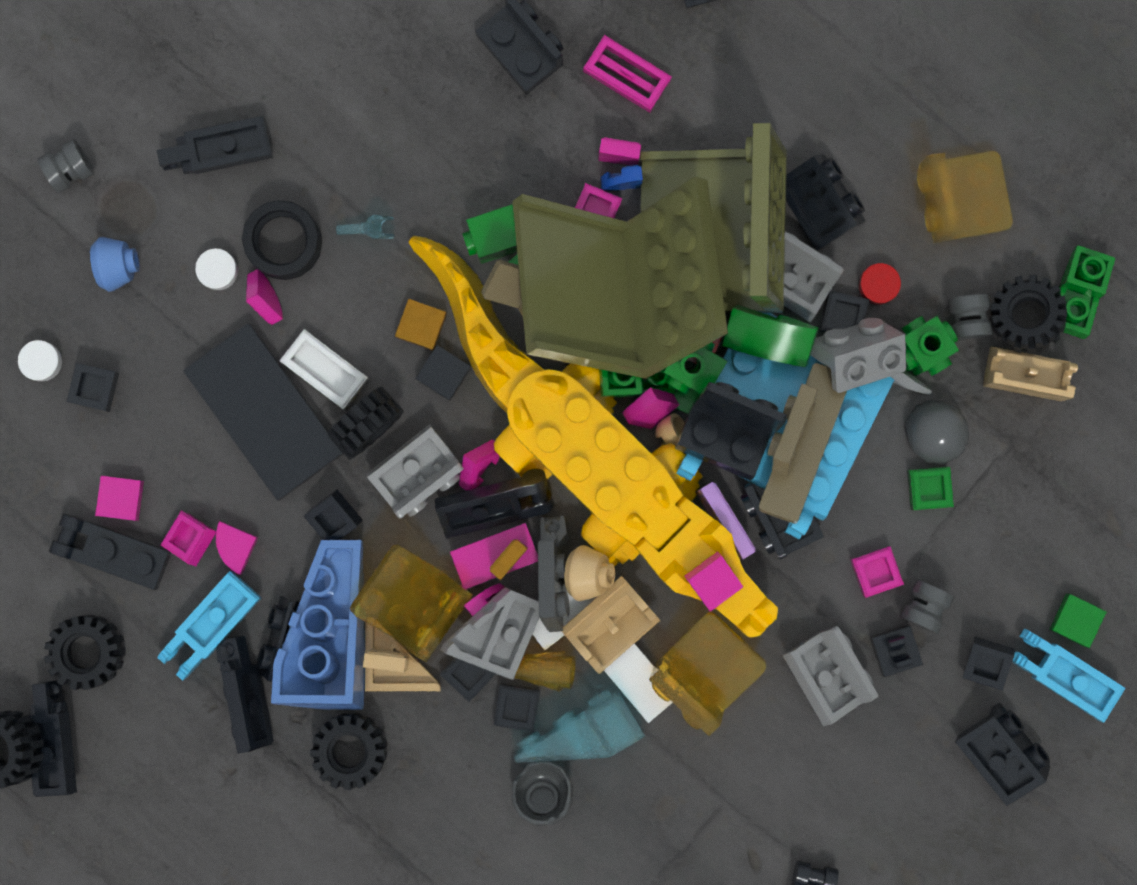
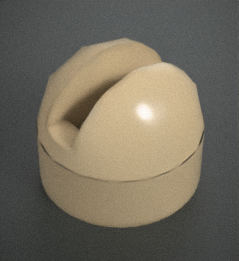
(670, 429)

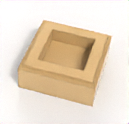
(386, 660)

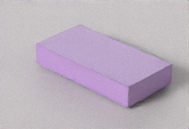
(720, 510)

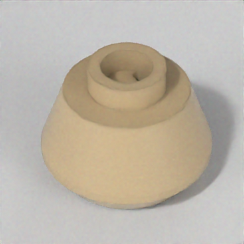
(588, 573)

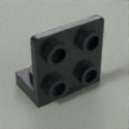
(729, 429)

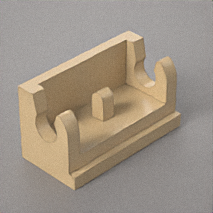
(1029, 374)
(610, 625)

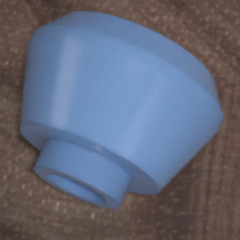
(113, 263)

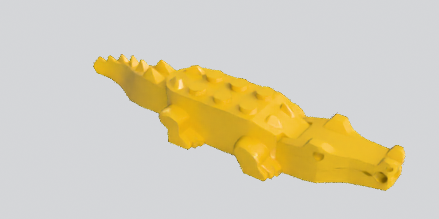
(570, 432)

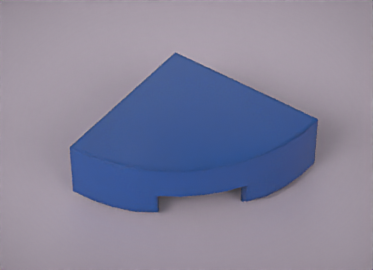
(629, 179)

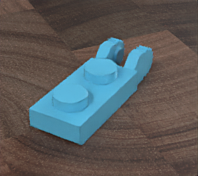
(211, 622)
(1070, 677)

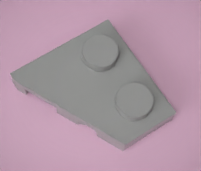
(496, 634)

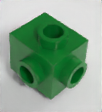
(942, 338)
(706, 370)

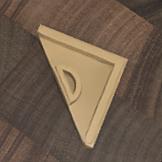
(414, 679)

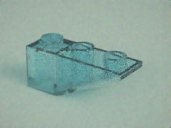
(592, 734)

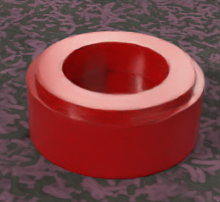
(879, 283)

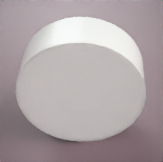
(216, 269)
(39, 360)

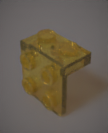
(964, 195)
(411, 601)
(706, 672)

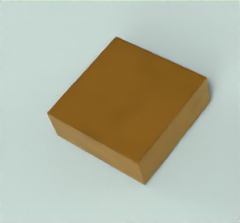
(421, 324)
(508, 558)

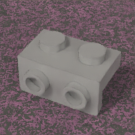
(807, 277)
(861, 353)
(415, 472)
(830, 674)

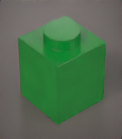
(491, 234)

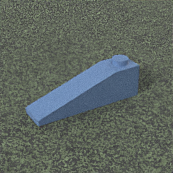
(325, 640)

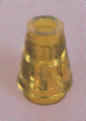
(548, 670)

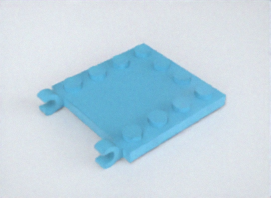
(775, 382)

